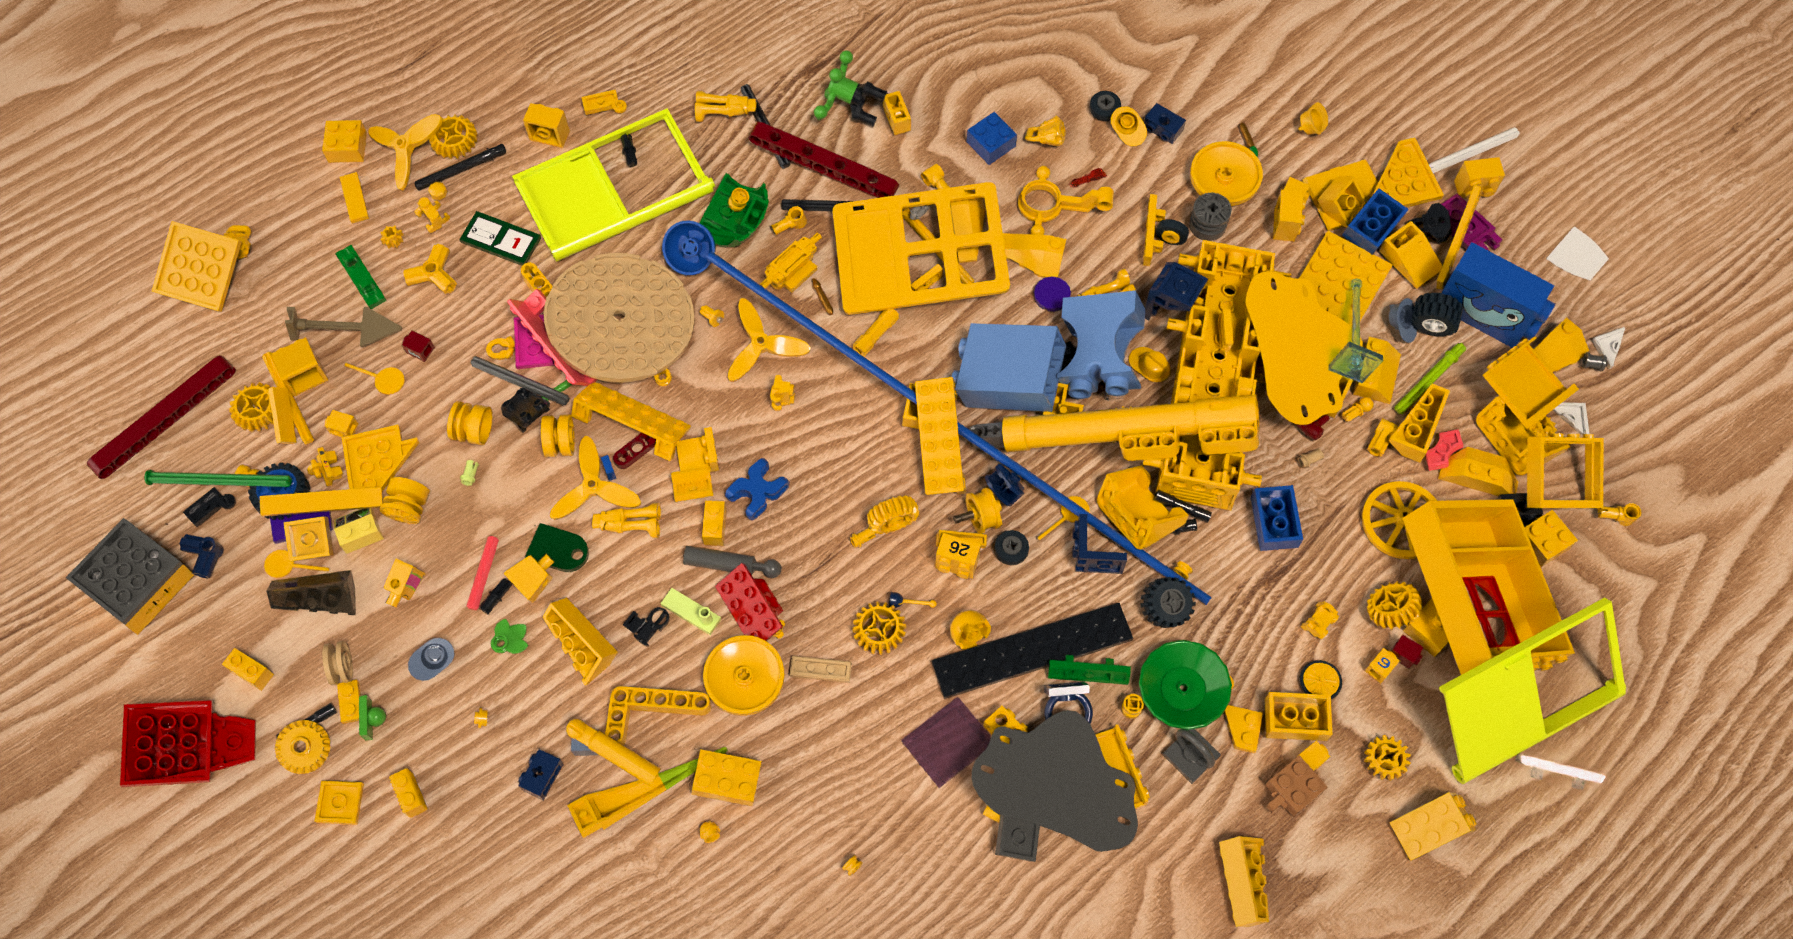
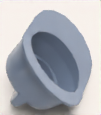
(1400, 319)
(430, 659)

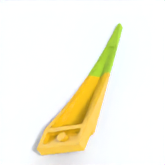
(610, 805)

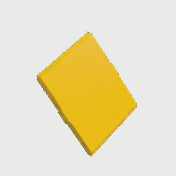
(1320, 182)

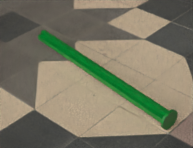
(217, 479)

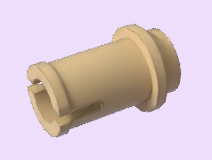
(1306, 460)

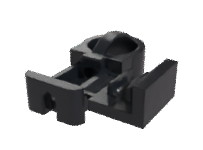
(646, 629)

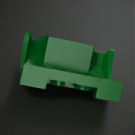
(734, 227)

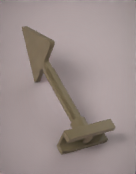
(372, 328)

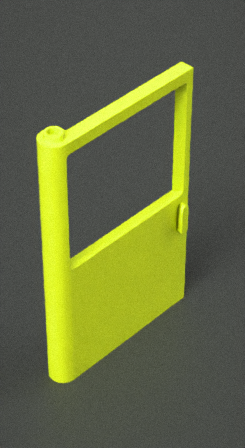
(577, 201)

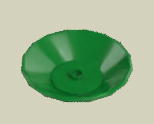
(1189, 666)

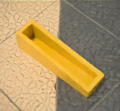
(974, 537)

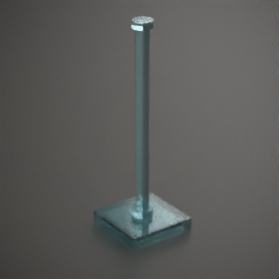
(1354, 360)

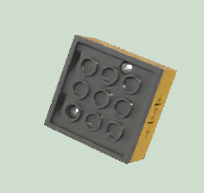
(130, 576)

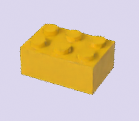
(1298, 716)
(726, 777)

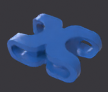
(757, 489)

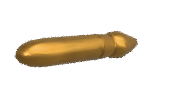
(822, 296)

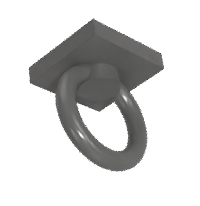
(1191, 754)

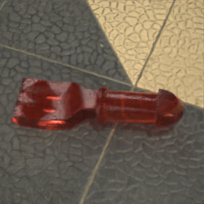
(1093, 176)

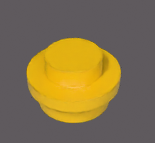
(481, 718)

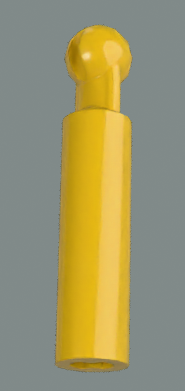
(613, 751)

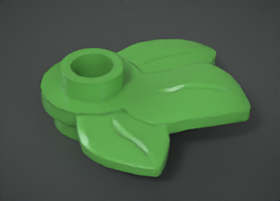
(511, 636)

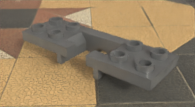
(1017, 837)

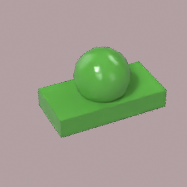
(369, 717)

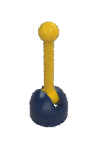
(897, 600)

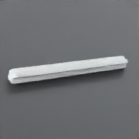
(1474, 149)

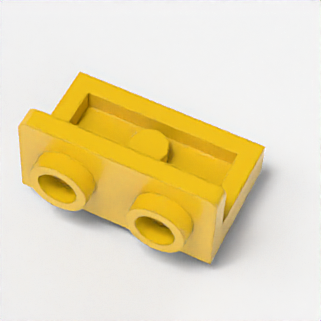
(692, 484)

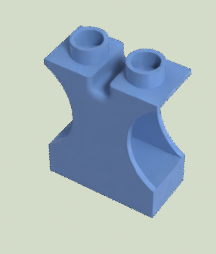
(1103, 331)

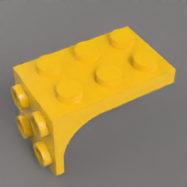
(1433, 825)

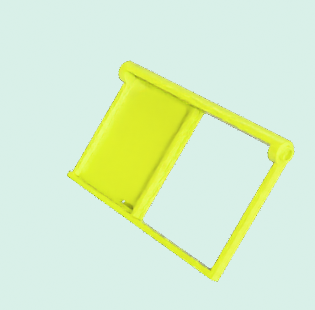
(1498, 706)

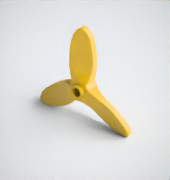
(405, 144)
(773, 344)
(608, 491)

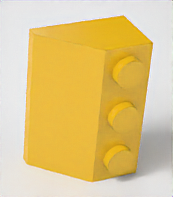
(1381, 382)

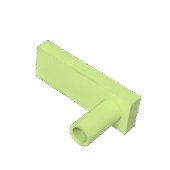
(691, 611)

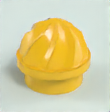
(709, 832)

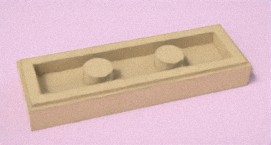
(820, 669)

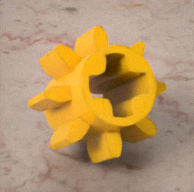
(391, 237)

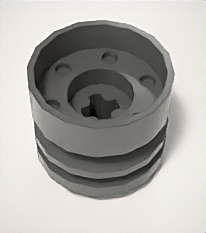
(1210, 216)

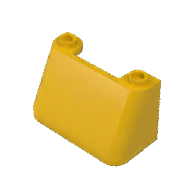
(1510, 435)
(1133, 508)

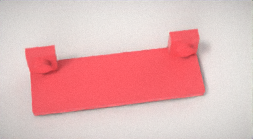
(529, 314)

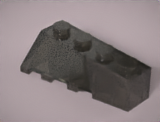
(315, 593)

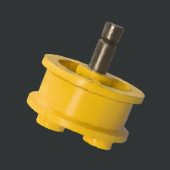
(982, 511)

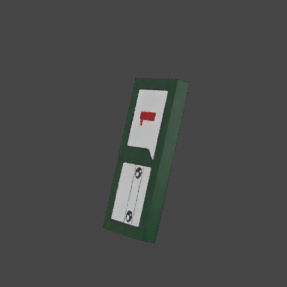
(500, 238)

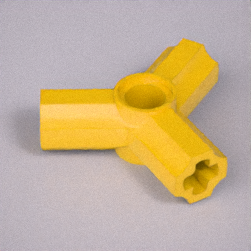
(435, 262)

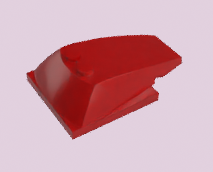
(181, 743)

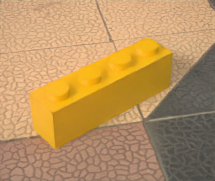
(1418, 428)
(579, 639)
(1245, 880)

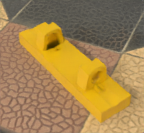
(1152, 246)

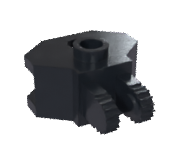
(1433, 223)

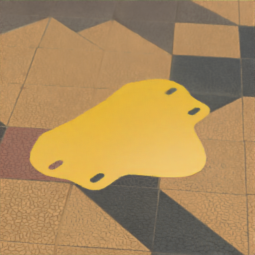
(1297, 346)

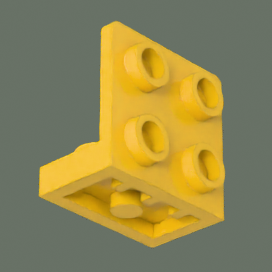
(698, 452)

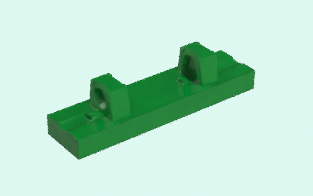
(360, 277)
(1089, 671)

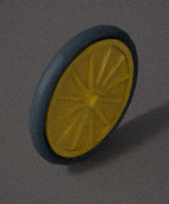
(1321, 678)

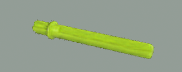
(1418, 390)

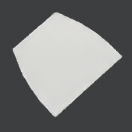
(1578, 255)

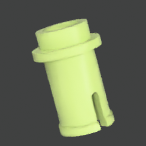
(469, 473)

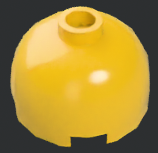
(969, 628)

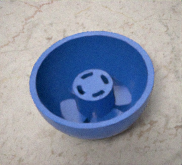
(681, 253)

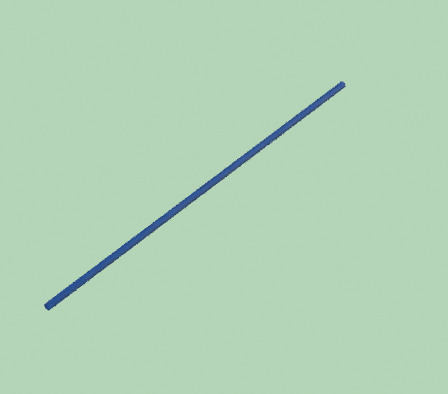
(963, 431)

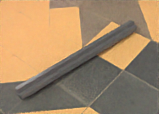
(520, 380)

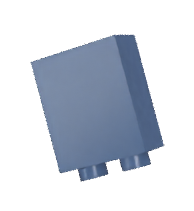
(1010, 367)

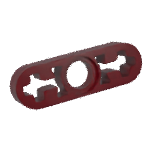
(635, 455)

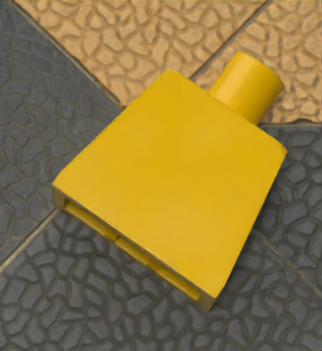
(530, 576)

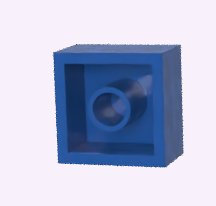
(991, 138)

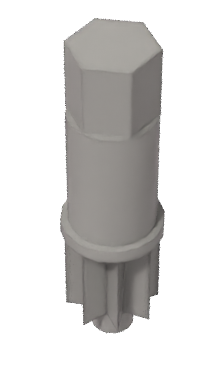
(919, 211)

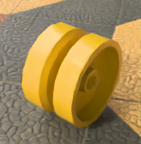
(558, 435)

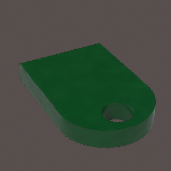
(559, 546)

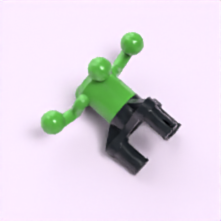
(849, 92)

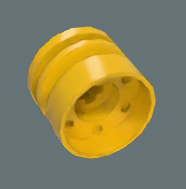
(469, 423)
(404, 500)

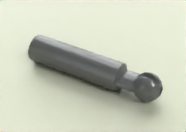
(728, 561)

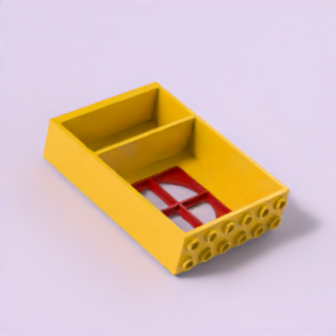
(1485, 547)

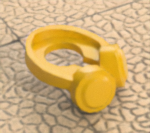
(504, 354)

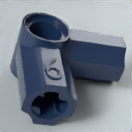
(206, 559)

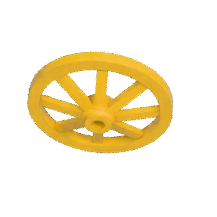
(1397, 518)

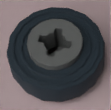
(1098, 105)
(1006, 552)

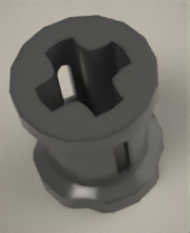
(1594, 361)

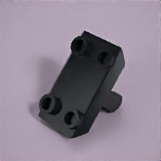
(524, 408)

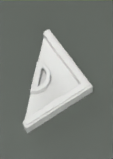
(1609, 345)
(1575, 415)

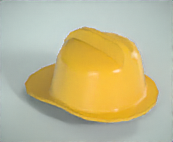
(1314, 119)
(1129, 126)
(1150, 364)

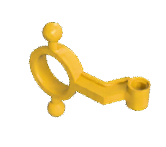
(1098, 198)

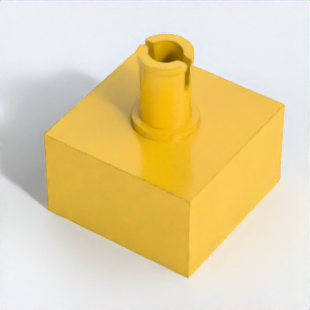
(1428, 629)

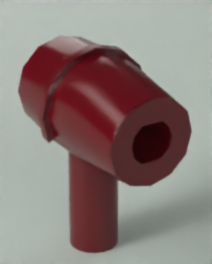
(1314, 429)

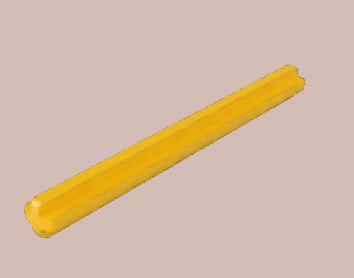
(925, 234)
(298, 419)

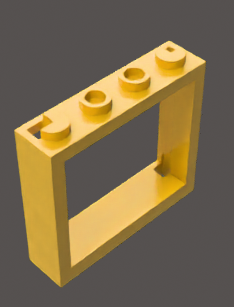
(1593, 470)

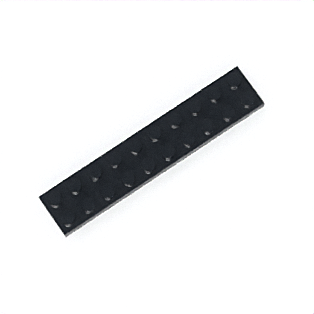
(1031, 650)

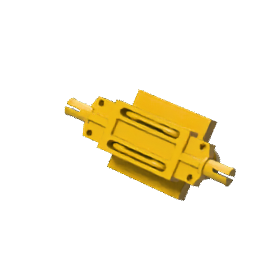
(792, 265)

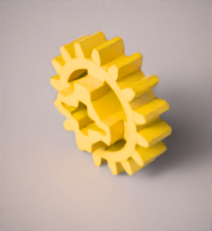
(1391, 765)

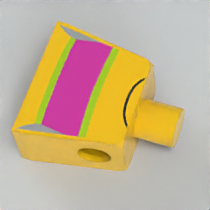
(402, 582)

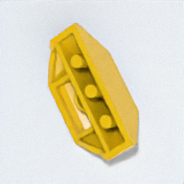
(1480, 472)

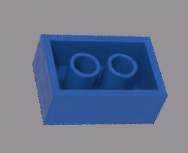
(1375, 221)
(1276, 518)

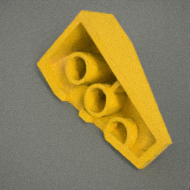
(968, 219)
(1035, 252)
(1562, 346)

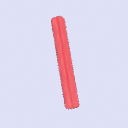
(482, 573)

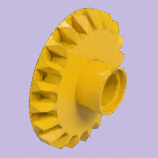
(316, 749)

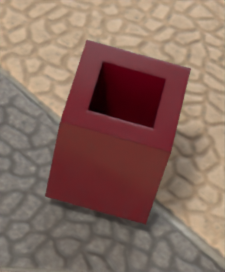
(417, 345)
(1407, 651)

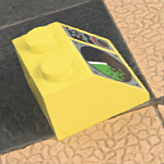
(357, 530)

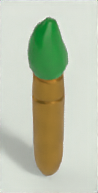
(1249, 141)

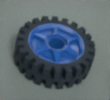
(298, 485)

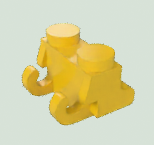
(429, 210)
(782, 392)
(1320, 620)

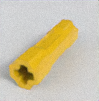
(873, 334)

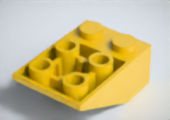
(1411, 254)

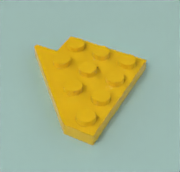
(1409, 176)
(375, 456)

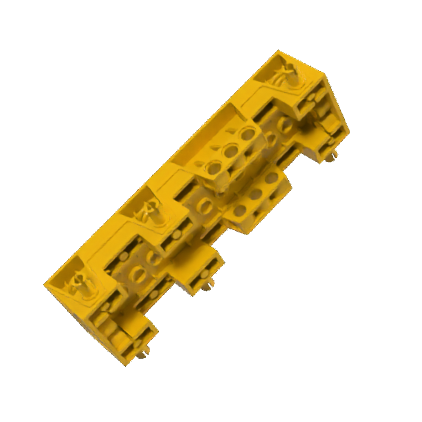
(1232, 267)

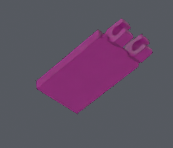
(1479, 228)

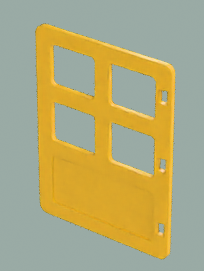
(876, 254)

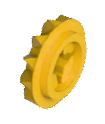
(1549, 427)

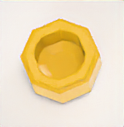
(437, 191)

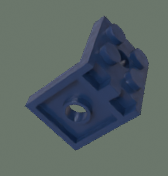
(1091, 560)

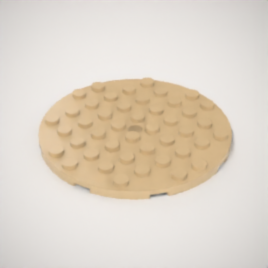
(597, 344)

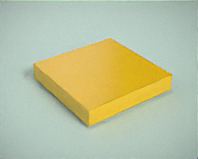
(339, 802)

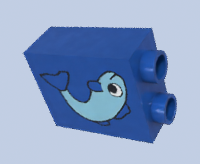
(1499, 296)

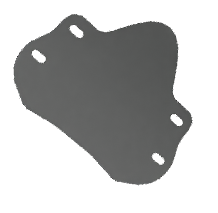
(1058, 782)

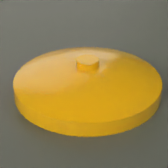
(1227, 170)
(743, 675)

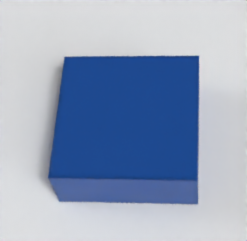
(608, 468)

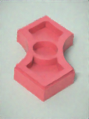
(1439, 455)

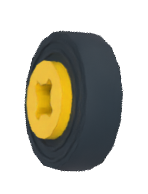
(1172, 232)

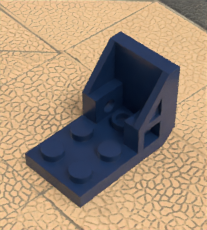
(1174, 289)

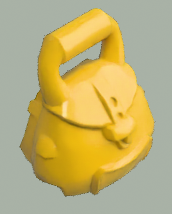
(1049, 132)
(234, 233)

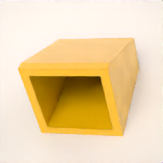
(299, 366)

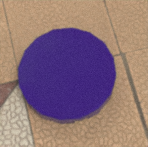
(1050, 293)

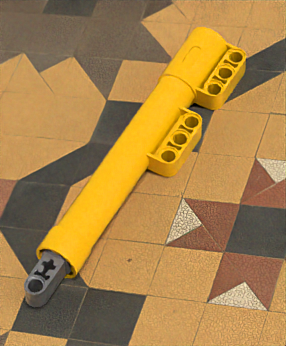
(1136, 428)

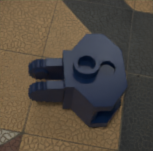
(1005, 485)

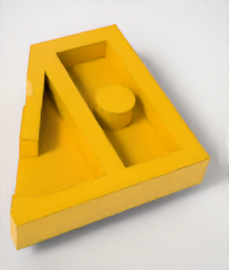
(1244, 727)

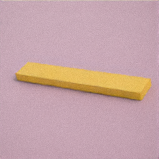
(1458, 238)
(321, 501)

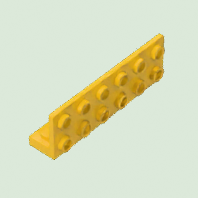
(632, 413)
(939, 436)

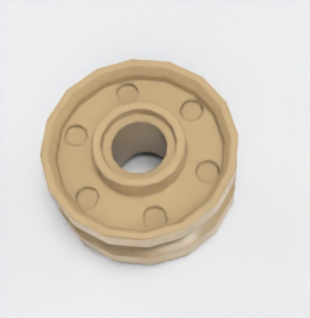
(337, 663)

